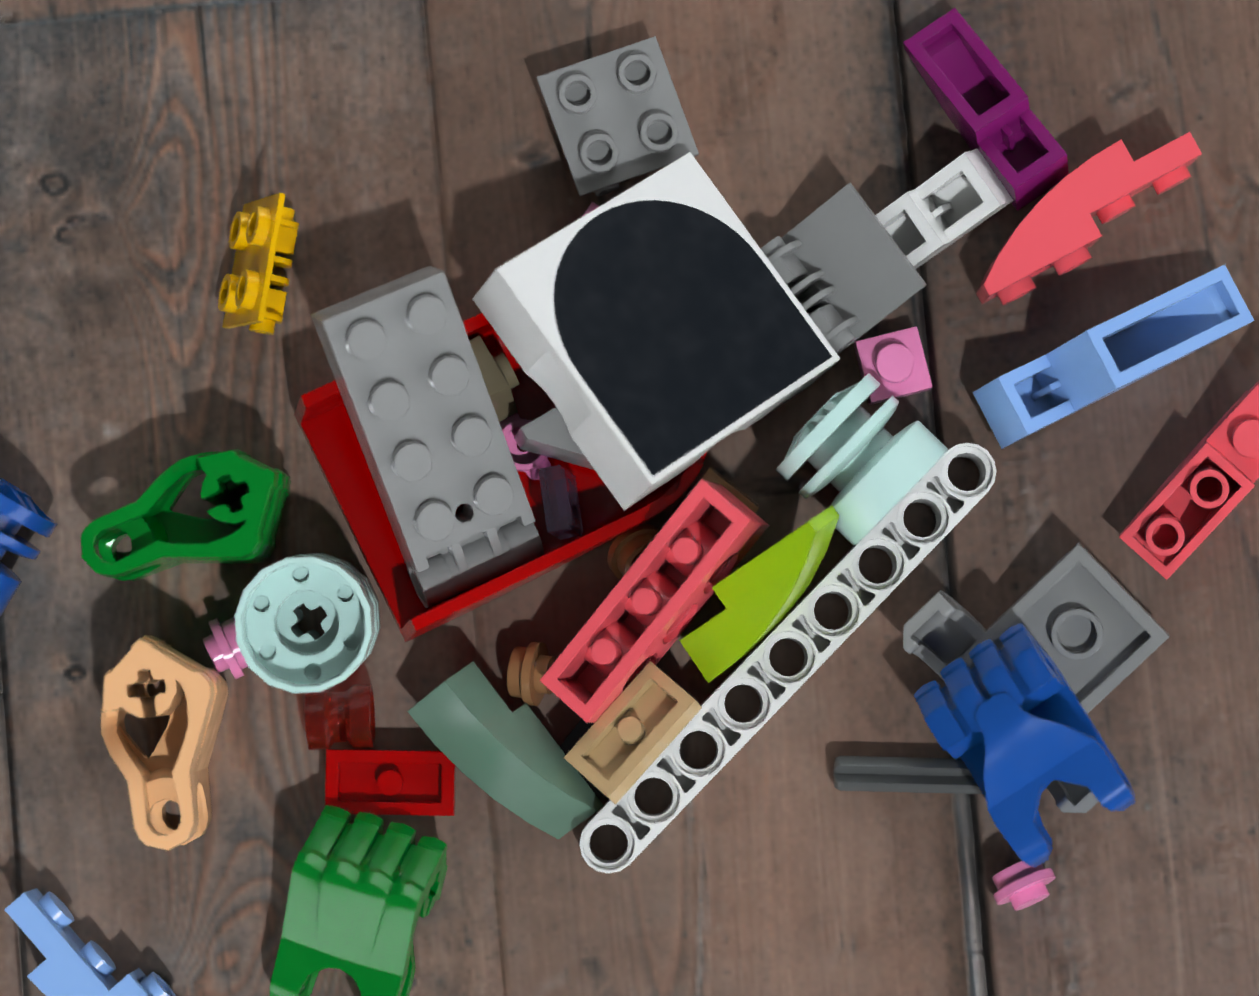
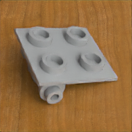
(617, 116)
(844, 268)

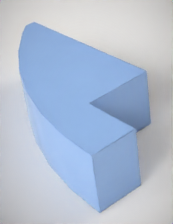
(1112, 356)

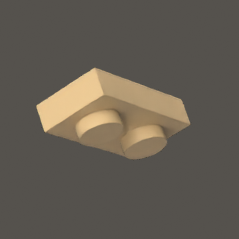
(633, 732)

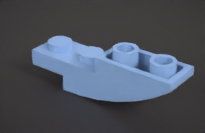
(70, 964)

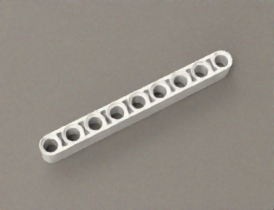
(817, 644)

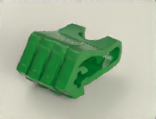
(171, 538)
(357, 904)

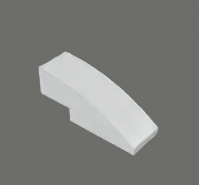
(944, 207)

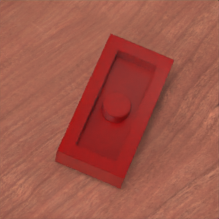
(390, 782)

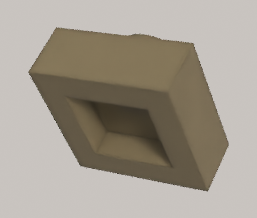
(498, 378)

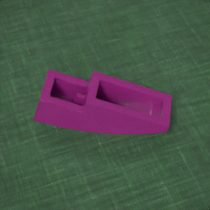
(987, 107)

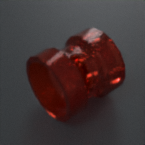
(325, 717)

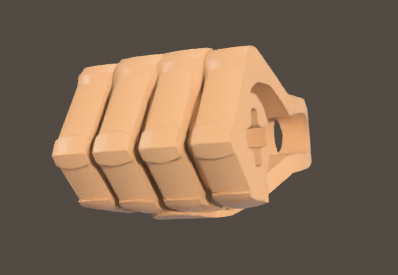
(181, 758)

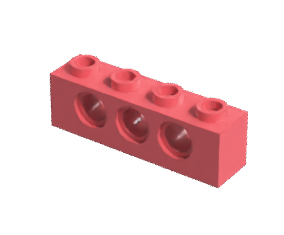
(655, 599)

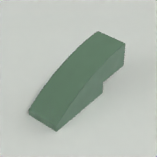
(505, 752)

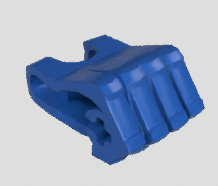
(1018, 733)

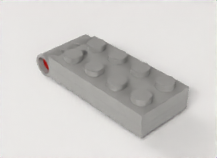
(429, 434)

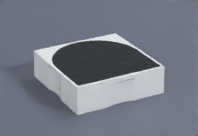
(655, 328)

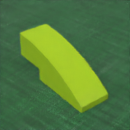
(760, 596)

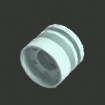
(861, 457)
(271, 613)

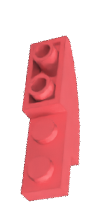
(1062, 221)
(1200, 490)

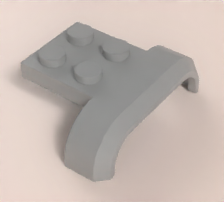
(1075, 615)

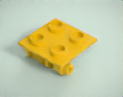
(256, 236)

